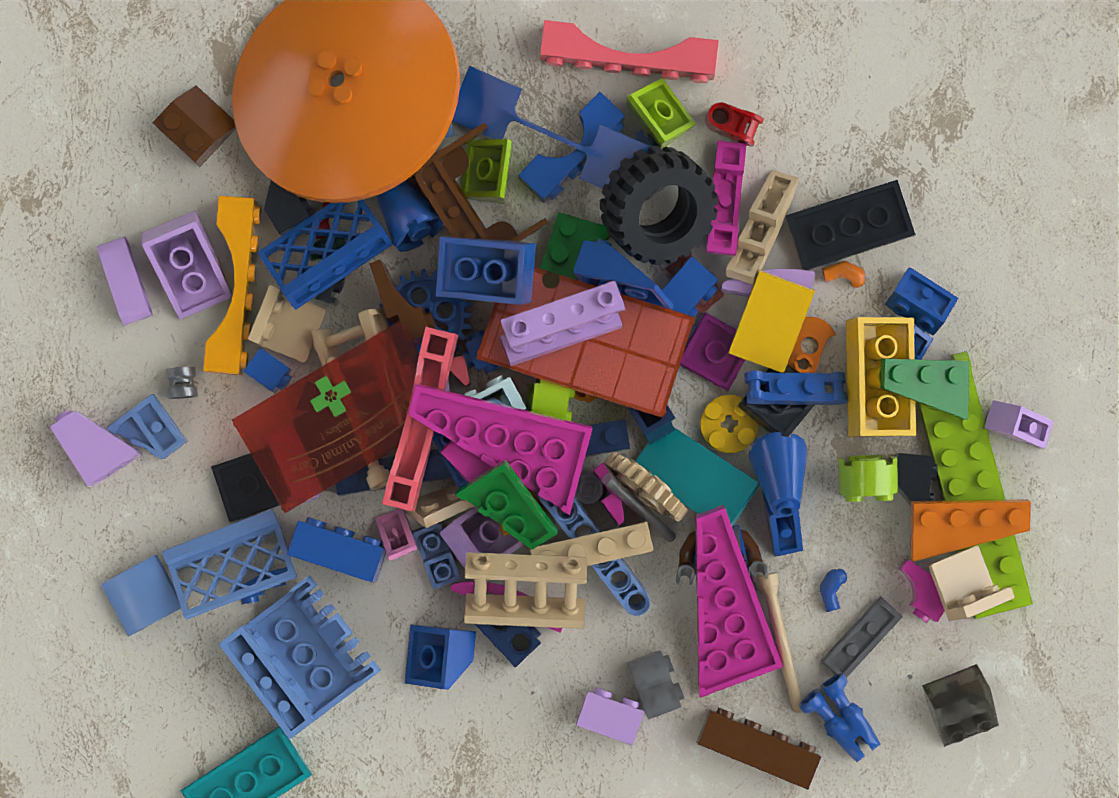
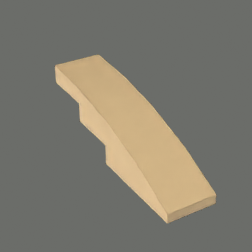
(762, 227)

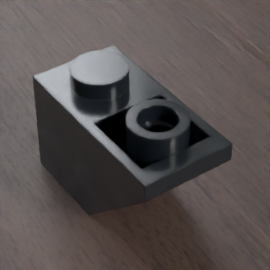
(285, 208)
(915, 476)

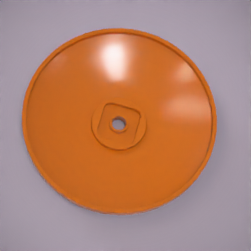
(370, 128)

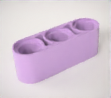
(124, 280)

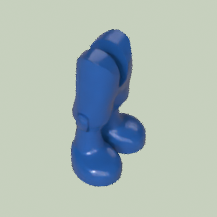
(843, 728)

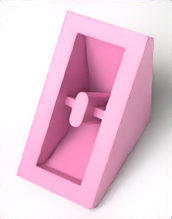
(396, 534)

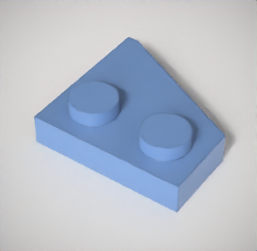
(150, 427)

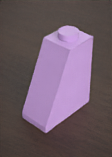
(92, 447)

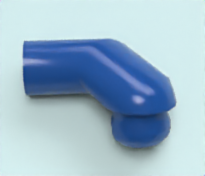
(830, 586)

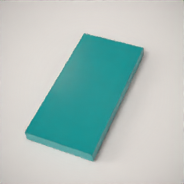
(698, 475)
(258, 771)

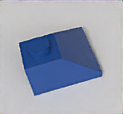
(438, 655)

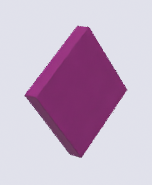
(708, 352)

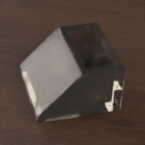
(961, 705)

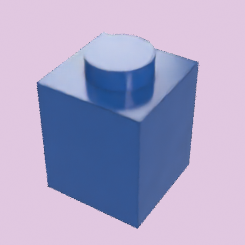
(268, 371)

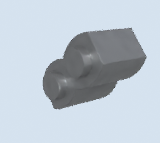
(655, 684)

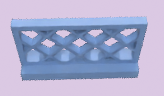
(222, 541)

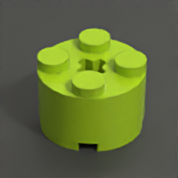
(549, 399)
(867, 477)

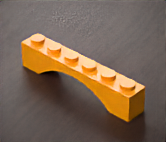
(226, 345)

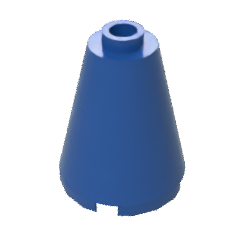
(408, 216)
(780, 470)

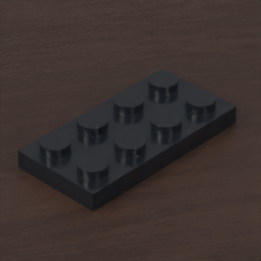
(850, 225)

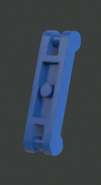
(795, 388)

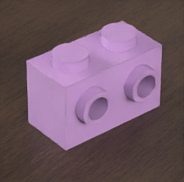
(610, 716)

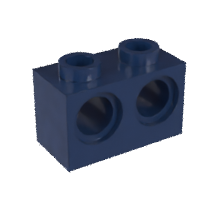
(503, 640)

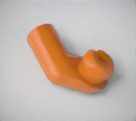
(846, 270)

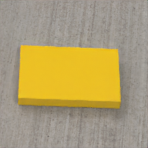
(771, 321)

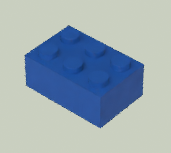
(337, 549)

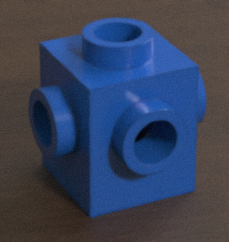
(471, 353)

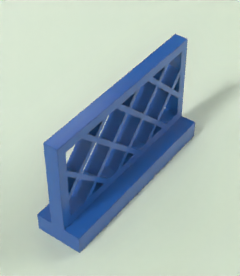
(334, 263)

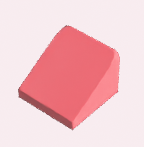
(460, 370)

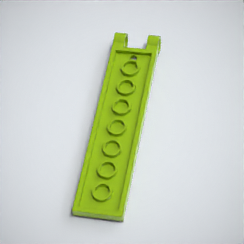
(970, 473)

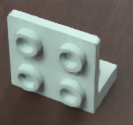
(509, 397)

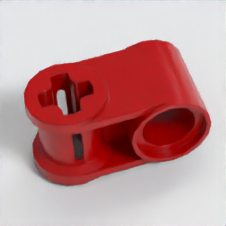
(735, 124)

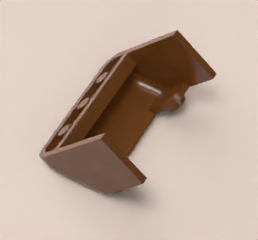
(450, 203)

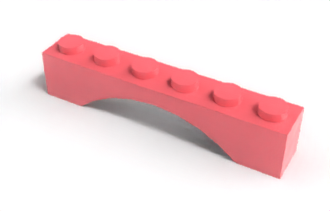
(568, 44)
(416, 438)

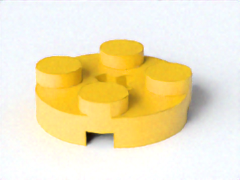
(719, 437)

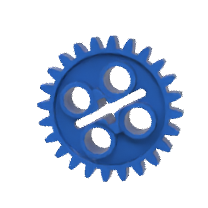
(455, 322)

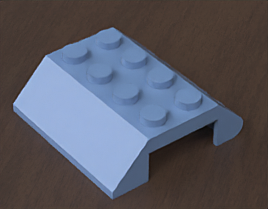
(298, 658)

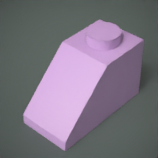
(1018, 424)

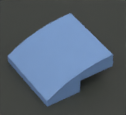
(142, 595)

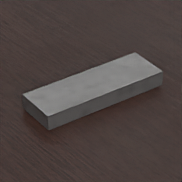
(862, 638)

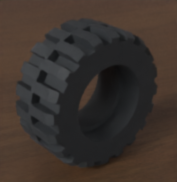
(633, 185)

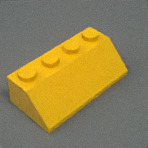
(870, 408)

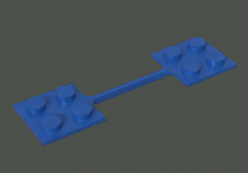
(494, 102)

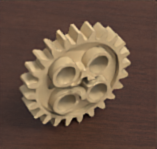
(645, 486)

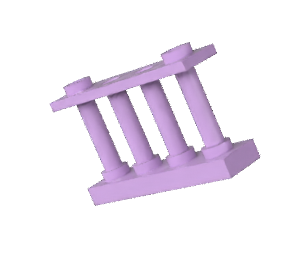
(562, 323)

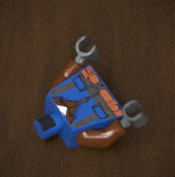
(747, 545)

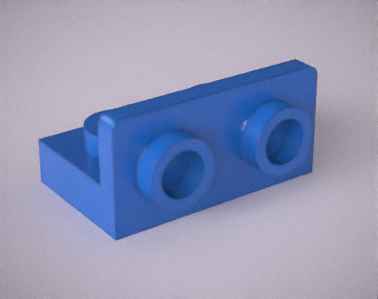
(922, 300)

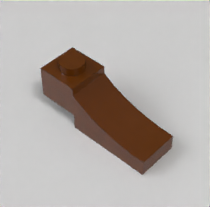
(397, 307)

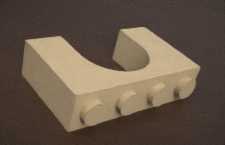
(603, 545)

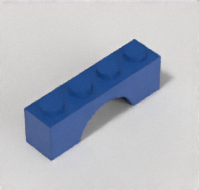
(547, 174)

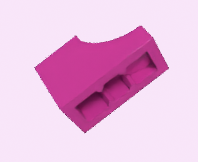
(925, 594)

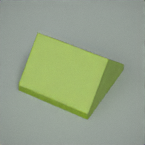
(660, 112)
(487, 170)

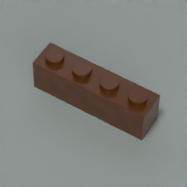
(759, 749)

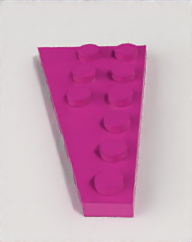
(538, 447)
(730, 620)

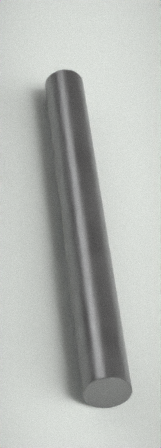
(638, 507)

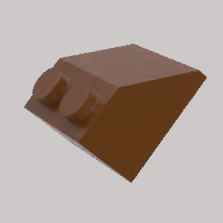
(195, 125)

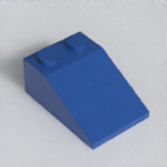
(602, 264)
(486, 270)

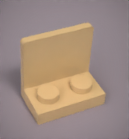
(284, 328)
(966, 585)

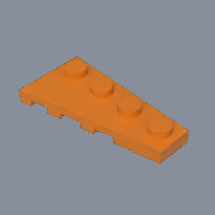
(955, 525)

